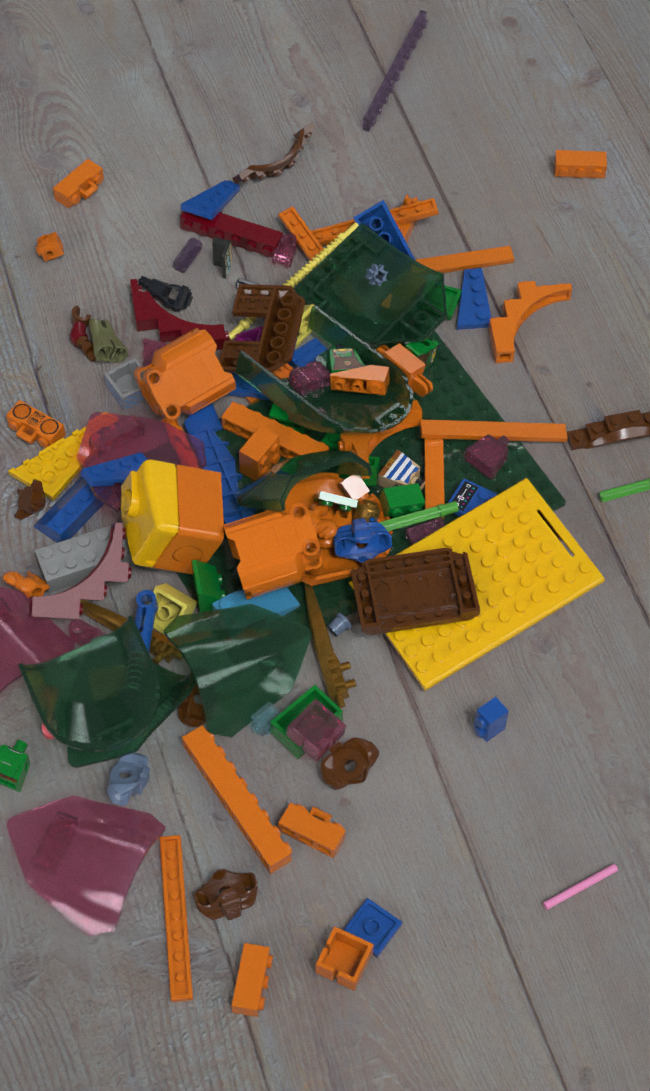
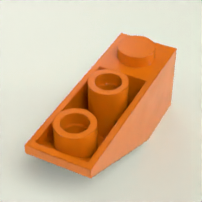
(365, 379)

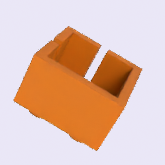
(259, 453)
(346, 958)

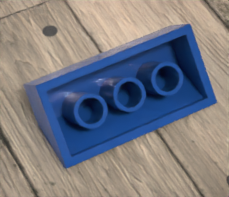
(382, 222)
(69, 512)

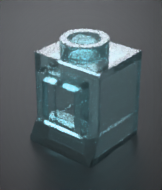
(261, 719)

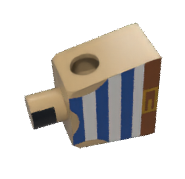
(400, 471)

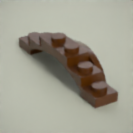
(275, 168)
(611, 430)

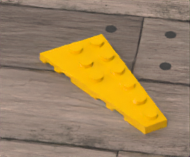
(53, 466)

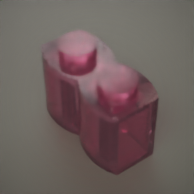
(309, 378)

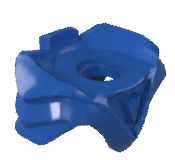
(360, 531)

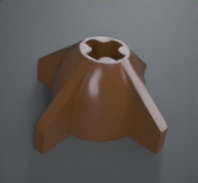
(30, 500)

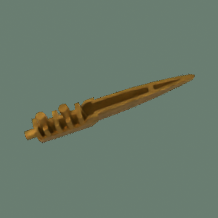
(159, 644)
(329, 663)

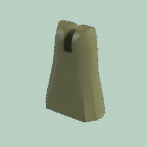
(106, 343)

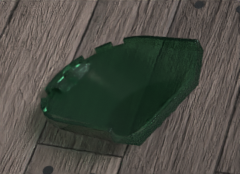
(273, 486)
(97, 692)

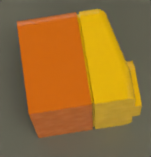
(172, 515)

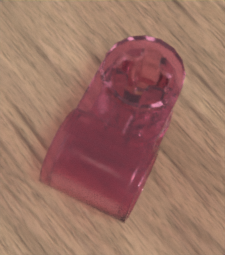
(285, 250)
(87, 633)

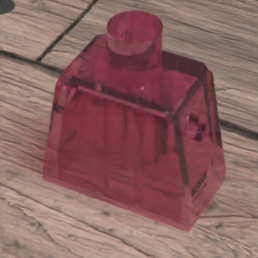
(488, 454)

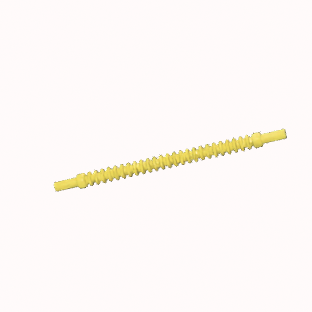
(244, 324)

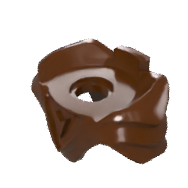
(190, 712)
(355, 749)
(229, 903)

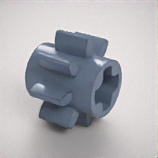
(376, 274)

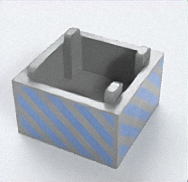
(123, 385)

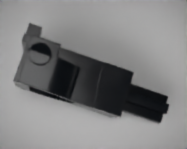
(162, 289)

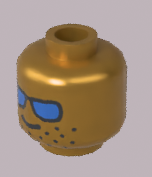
(368, 510)

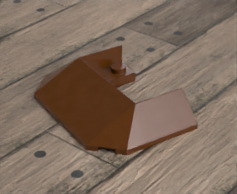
(283, 318)

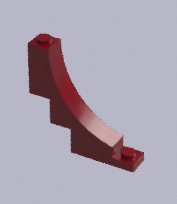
(152, 316)

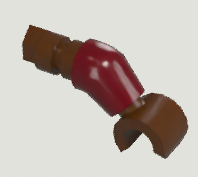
(78, 333)

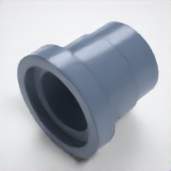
(339, 624)

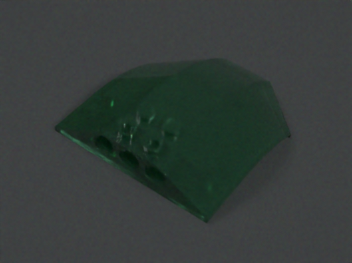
(398, 311)

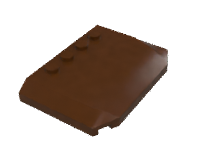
(414, 591)

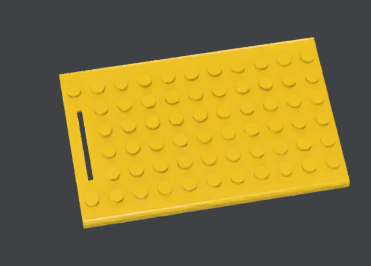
(517, 575)

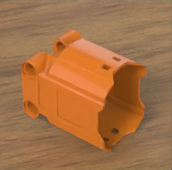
(184, 376)
(274, 549)

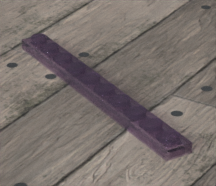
(394, 72)

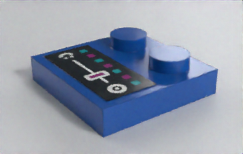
(470, 496)

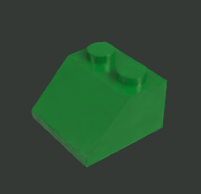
(207, 585)

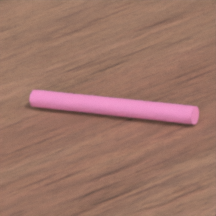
(580, 886)

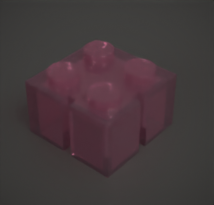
(316, 730)

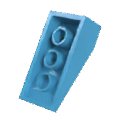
(278, 601)

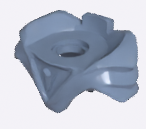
(120, 788)

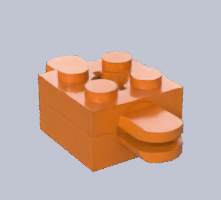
(410, 366)

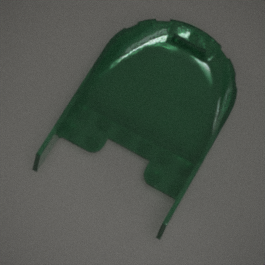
(335, 409)

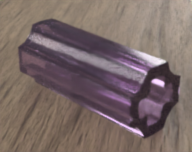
(187, 255)

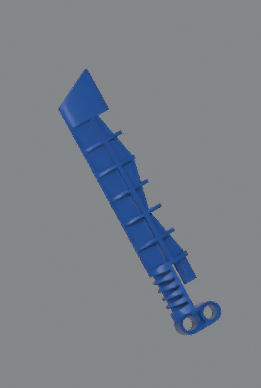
(218, 459)

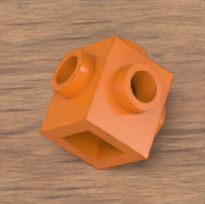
(49, 246)

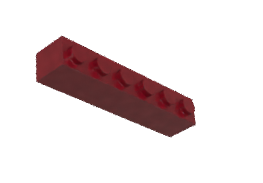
(238, 231)

